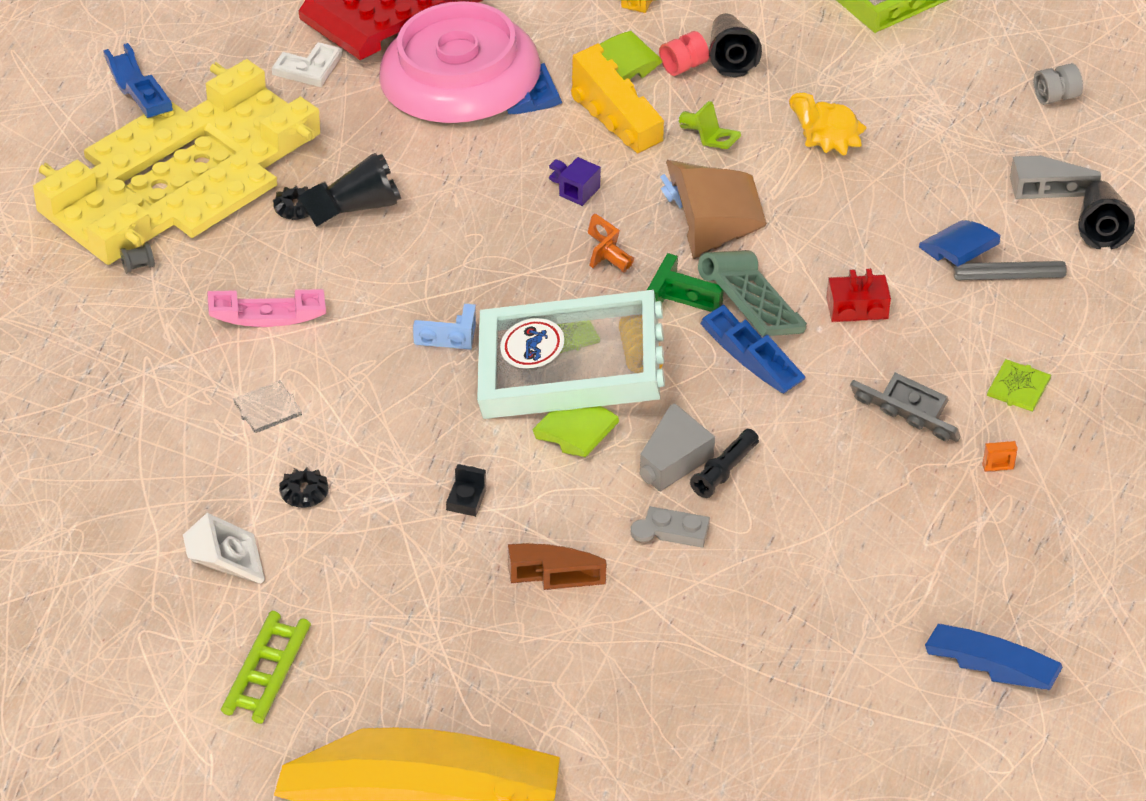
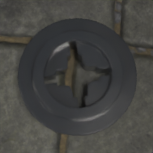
(285, 208)
(313, 493)

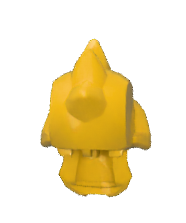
(827, 124)

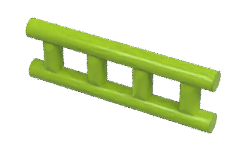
(272, 682)

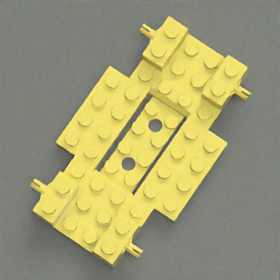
(236, 128)

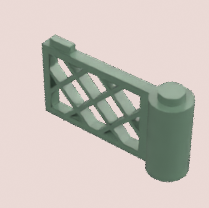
(739, 269)

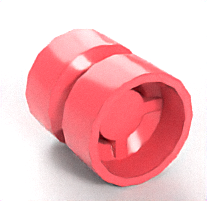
(683, 53)

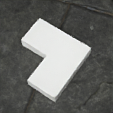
(309, 70)

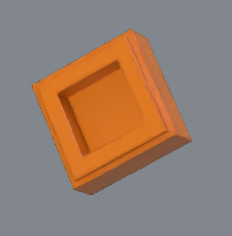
(999, 456)

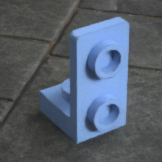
(448, 335)

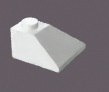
(224, 548)

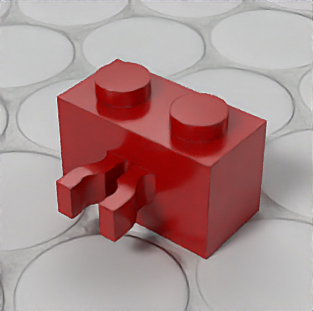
(858, 297)

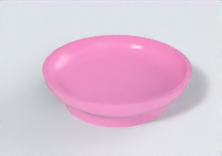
(459, 64)

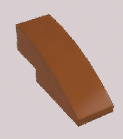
(555, 566)

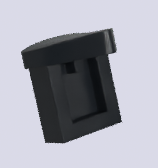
(319, 203)

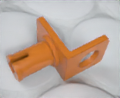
(607, 248)

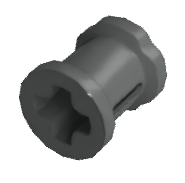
(137, 257)

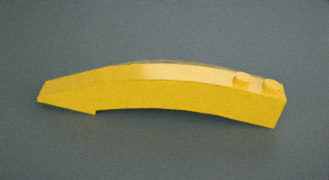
(419, 767)

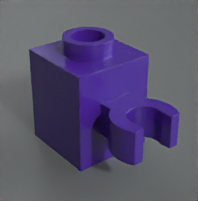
(577, 181)

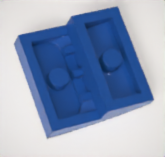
(542, 96)
(960, 242)

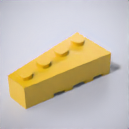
(614, 100)

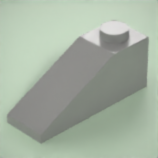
(1049, 178)

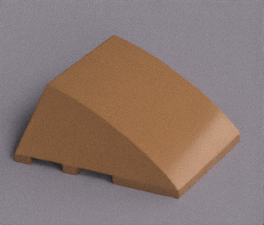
(716, 204)

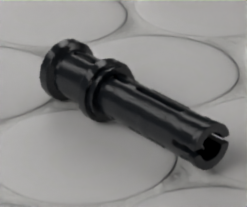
(718, 469)

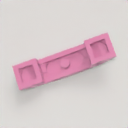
(266, 312)

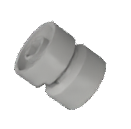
(1060, 84)

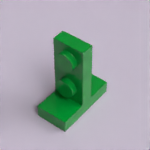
(684, 288)

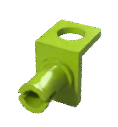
(707, 124)

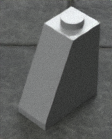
(675, 449)

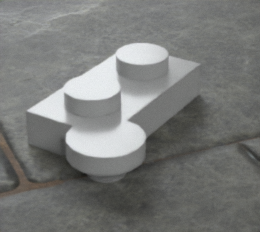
(671, 527)

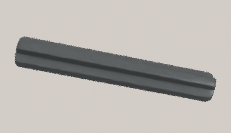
(1010, 270)

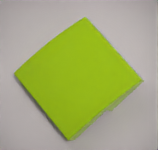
(630, 55)
(576, 429)

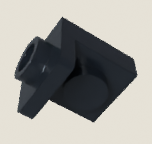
(467, 490)

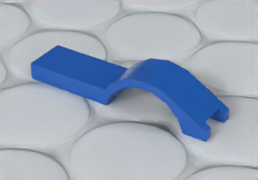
(143, 89)

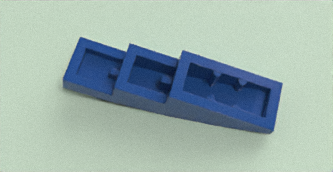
(755, 353)
(1001, 658)

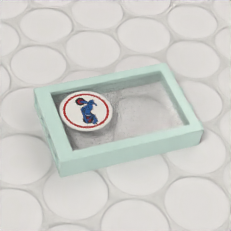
(570, 354)

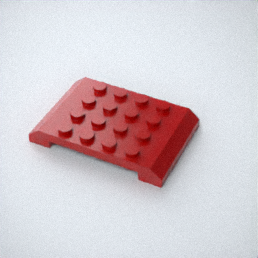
(362, 23)

